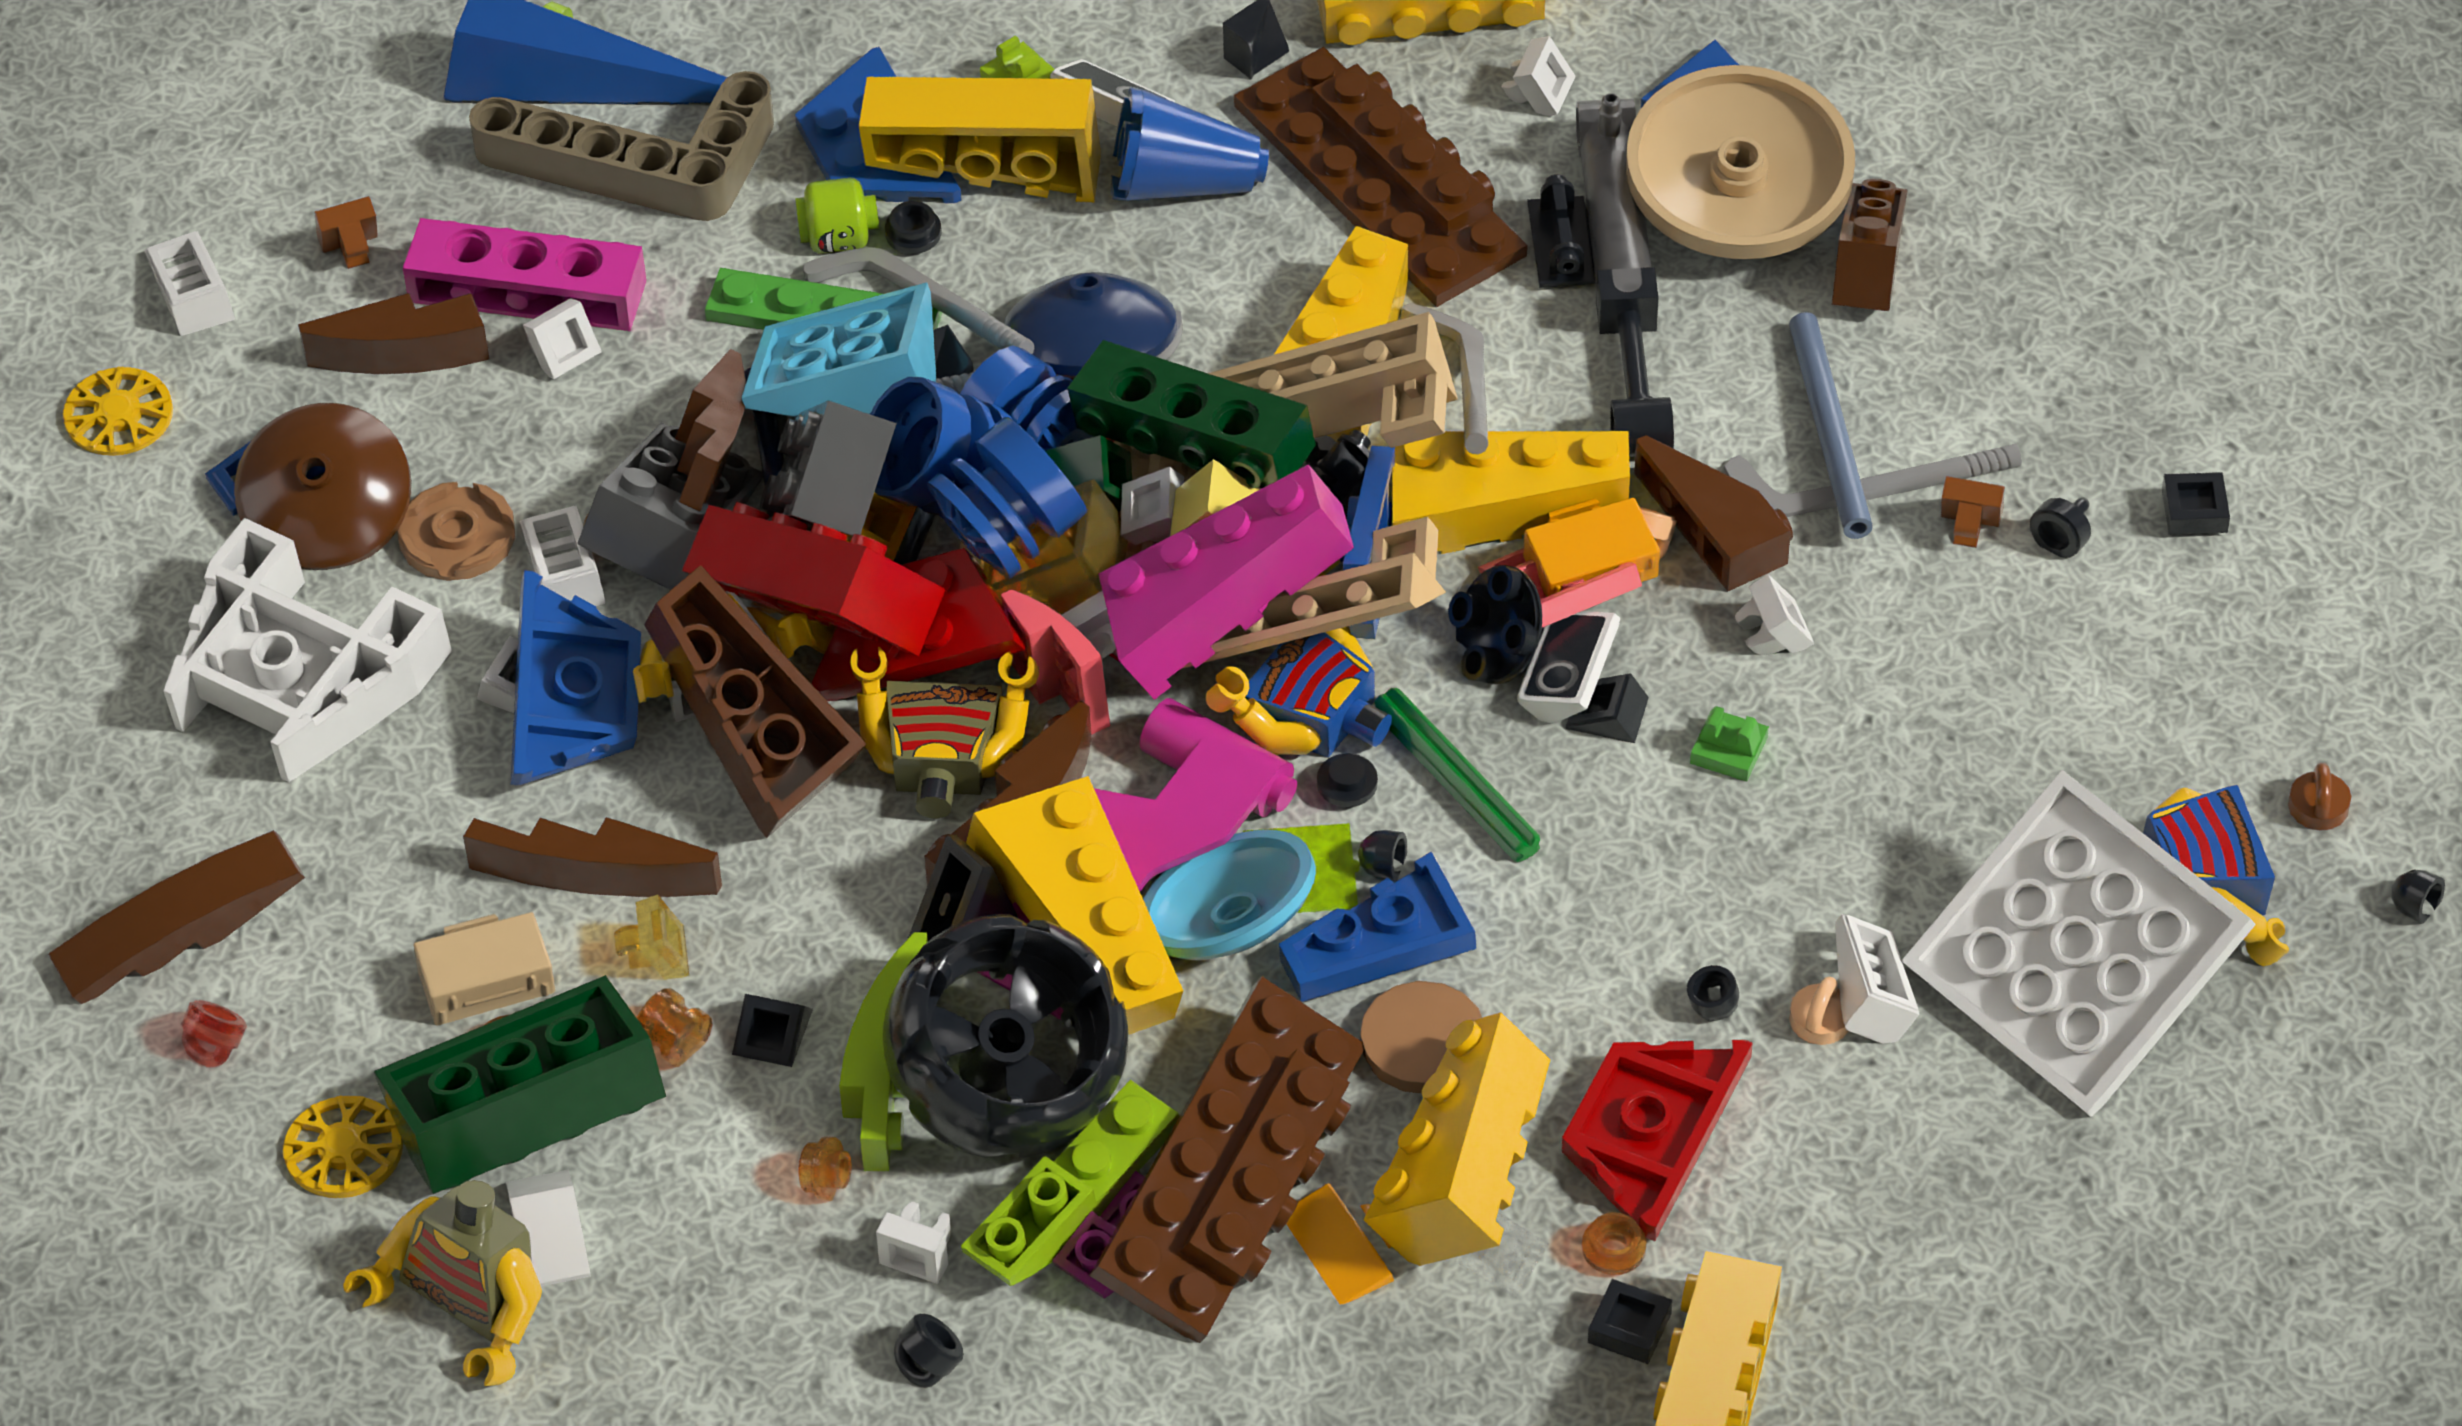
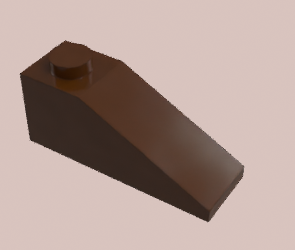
(1717, 515)

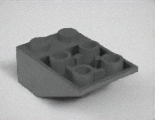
(829, 467)
(639, 512)

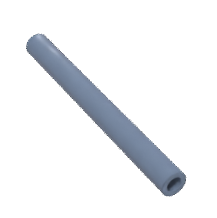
(1830, 426)

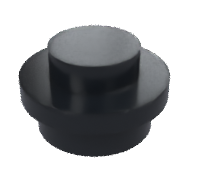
(913, 228)
(1347, 780)

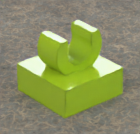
(1016, 61)

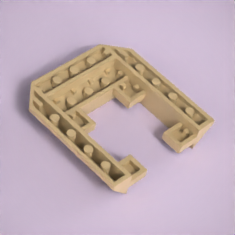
(1349, 381)

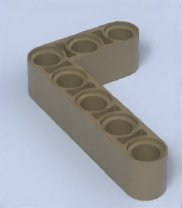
(630, 165)

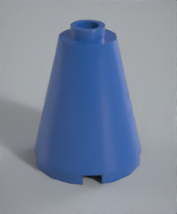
(1181, 152)

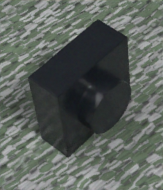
(2195, 503)
(1630, 1321)

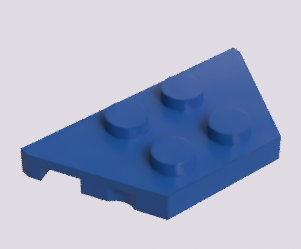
(833, 137)
(1366, 514)
(571, 684)

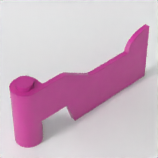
(1201, 806)

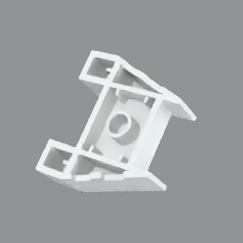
(291, 664)

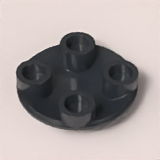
(1497, 624)

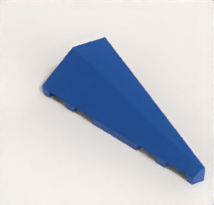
(544, 56)

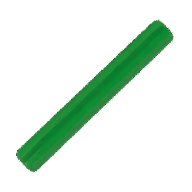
(1459, 776)

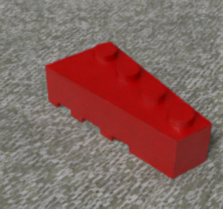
(816, 574)

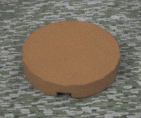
(458, 547)
(1408, 1031)

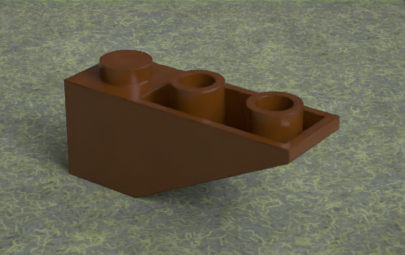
(1869, 245)

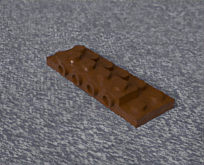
(1384, 170)
(1232, 1162)

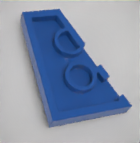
(1386, 934)

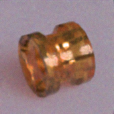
(674, 1026)

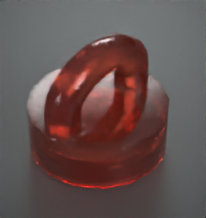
(215, 1026)

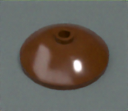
(346, 510)

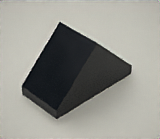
(959, 890)

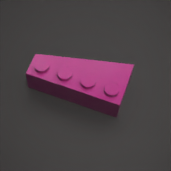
(1220, 574)

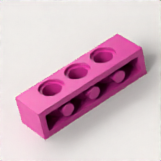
(524, 271)

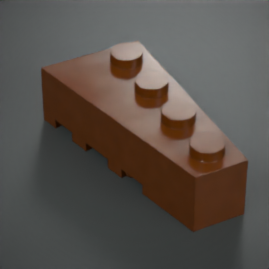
(751, 701)

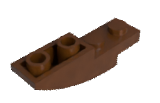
(1045, 762)

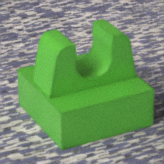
(1729, 744)

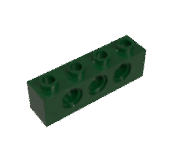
(1189, 415)

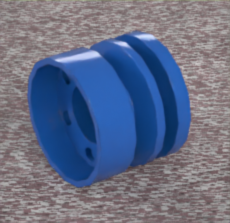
(1029, 394)
(929, 433)
(1006, 497)

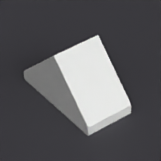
(551, 1216)

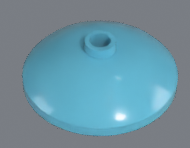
(1231, 895)

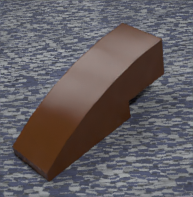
(397, 337)

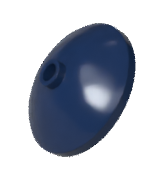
(1082, 309)

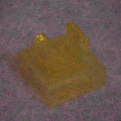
(655, 940)

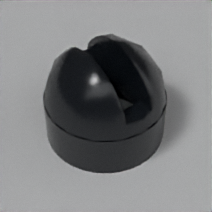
(1380, 850)
(2413, 888)
(1699, 994)

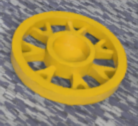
(117, 410)
(342, 1146)

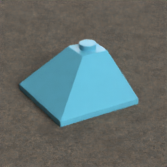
(843, 354)

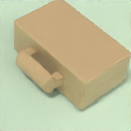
(483, 966)

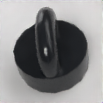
(2061, 526)
(930, 1346)

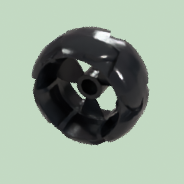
(1048, 972)

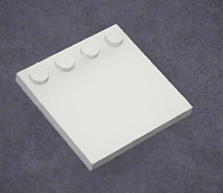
(2078, 943)

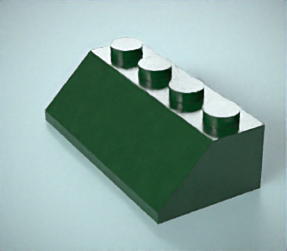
(521, 1084)

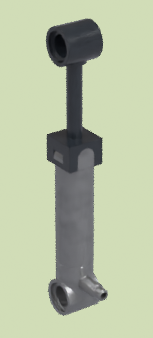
(1622, 263)

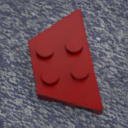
(964, 632)
(1651, 1121)

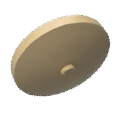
(1740, 162)

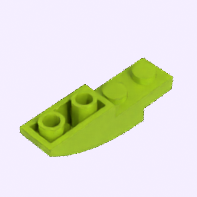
(864, 1077)
(1058, 1195)

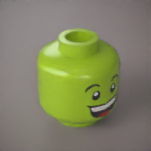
(836, 215)

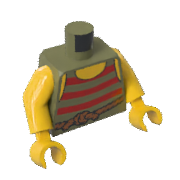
(941, 734)
(468, 1263)

